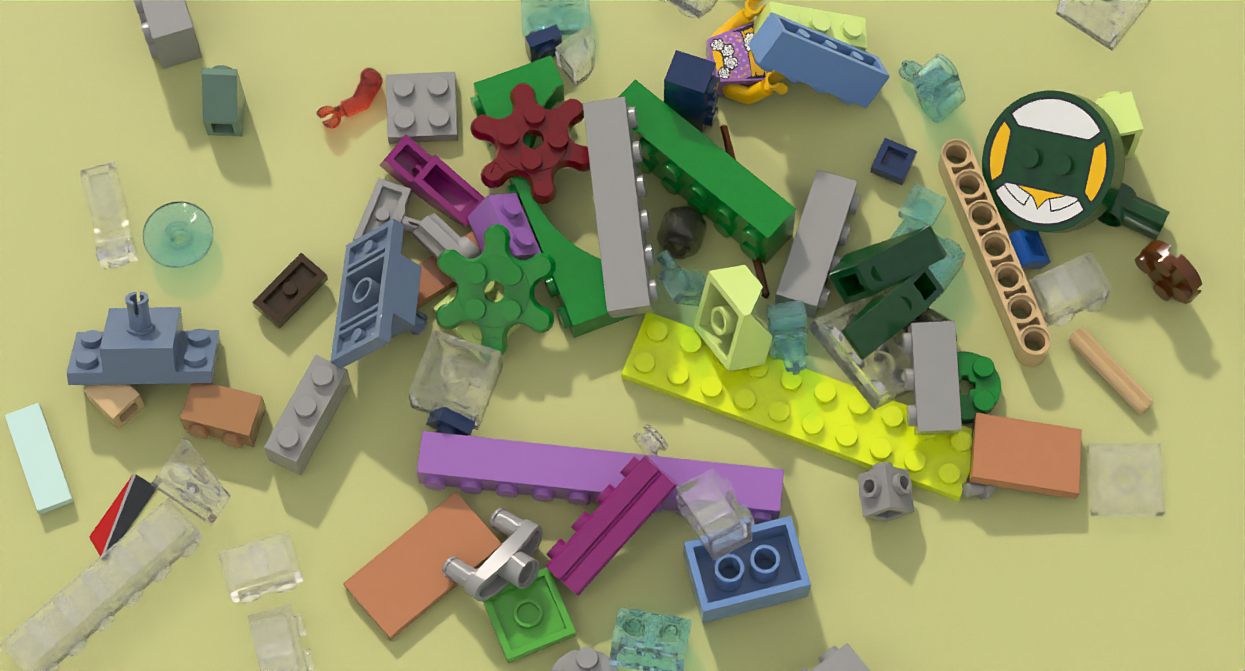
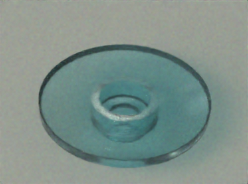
(176, 220)

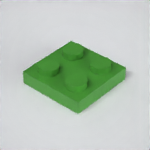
(529, 617)

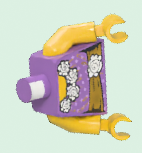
(735, 64)

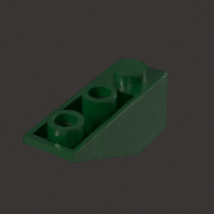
(885, 264)
(891, 312)

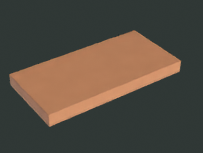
(408, 573)

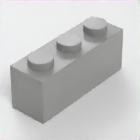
(932, 378)
(307, 415)

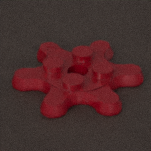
(537, 164)

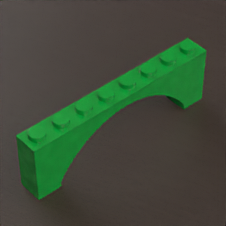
(577, 274)

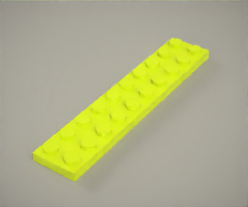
(796, 407)

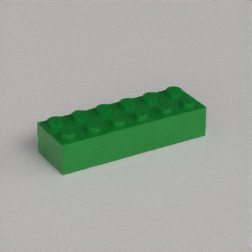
(709, 178)

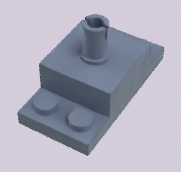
(376, 295)
(143, 348)

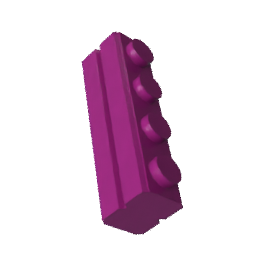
(611, 524)

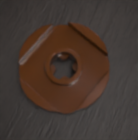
(1172, 275)

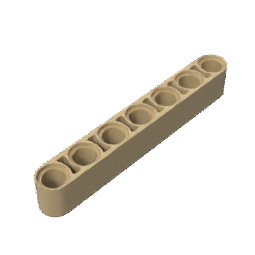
(994, 267)

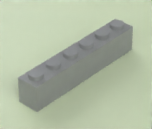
(619, 207)

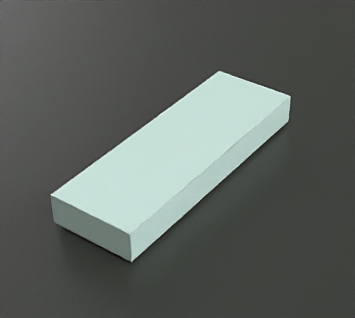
(39, 458)

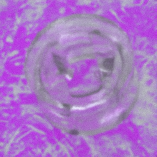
(650, 441)

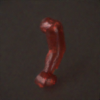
(361, 100)

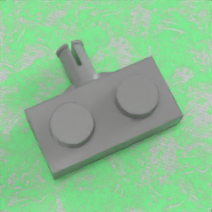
(386, 202)

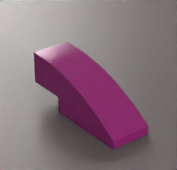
(432, 180)

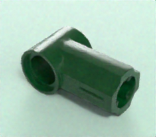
(1135, 213)

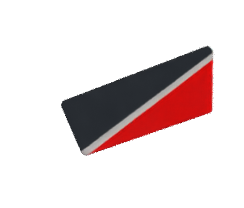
(121, 513)

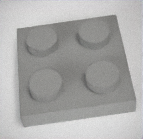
(422, 106)

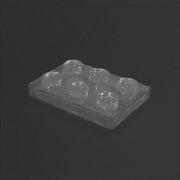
(878, 375)

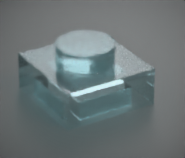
(922, 205)

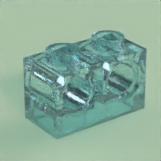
(649, 641)

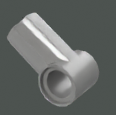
(439, 237)

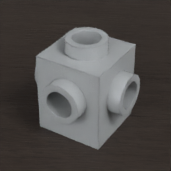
(885, 492)

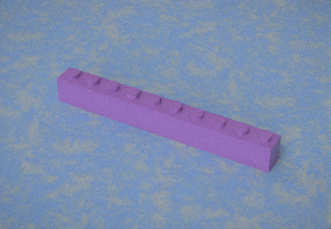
(574, 472)

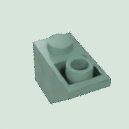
(222, 101)

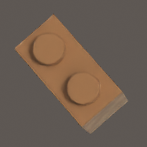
(223, 414)

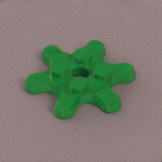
(516, 277)

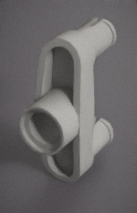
(508, 564)

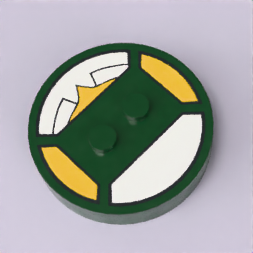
(1053, 161)

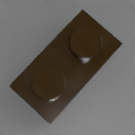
(290, 290)

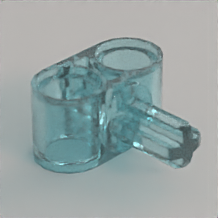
(935, 86)
(790, 334)

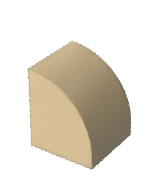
(115, 402)

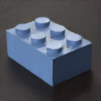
(751, 577)

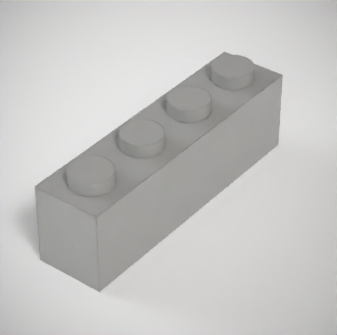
(817, 241)

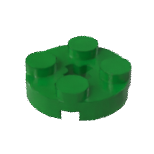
(986, 382)

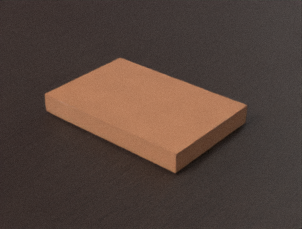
(1025, 455)

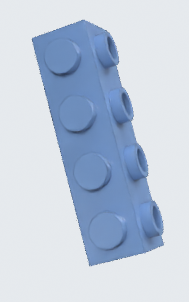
(818, 60)

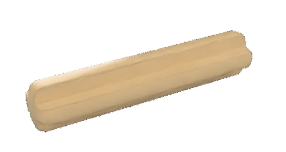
(1111, 370)

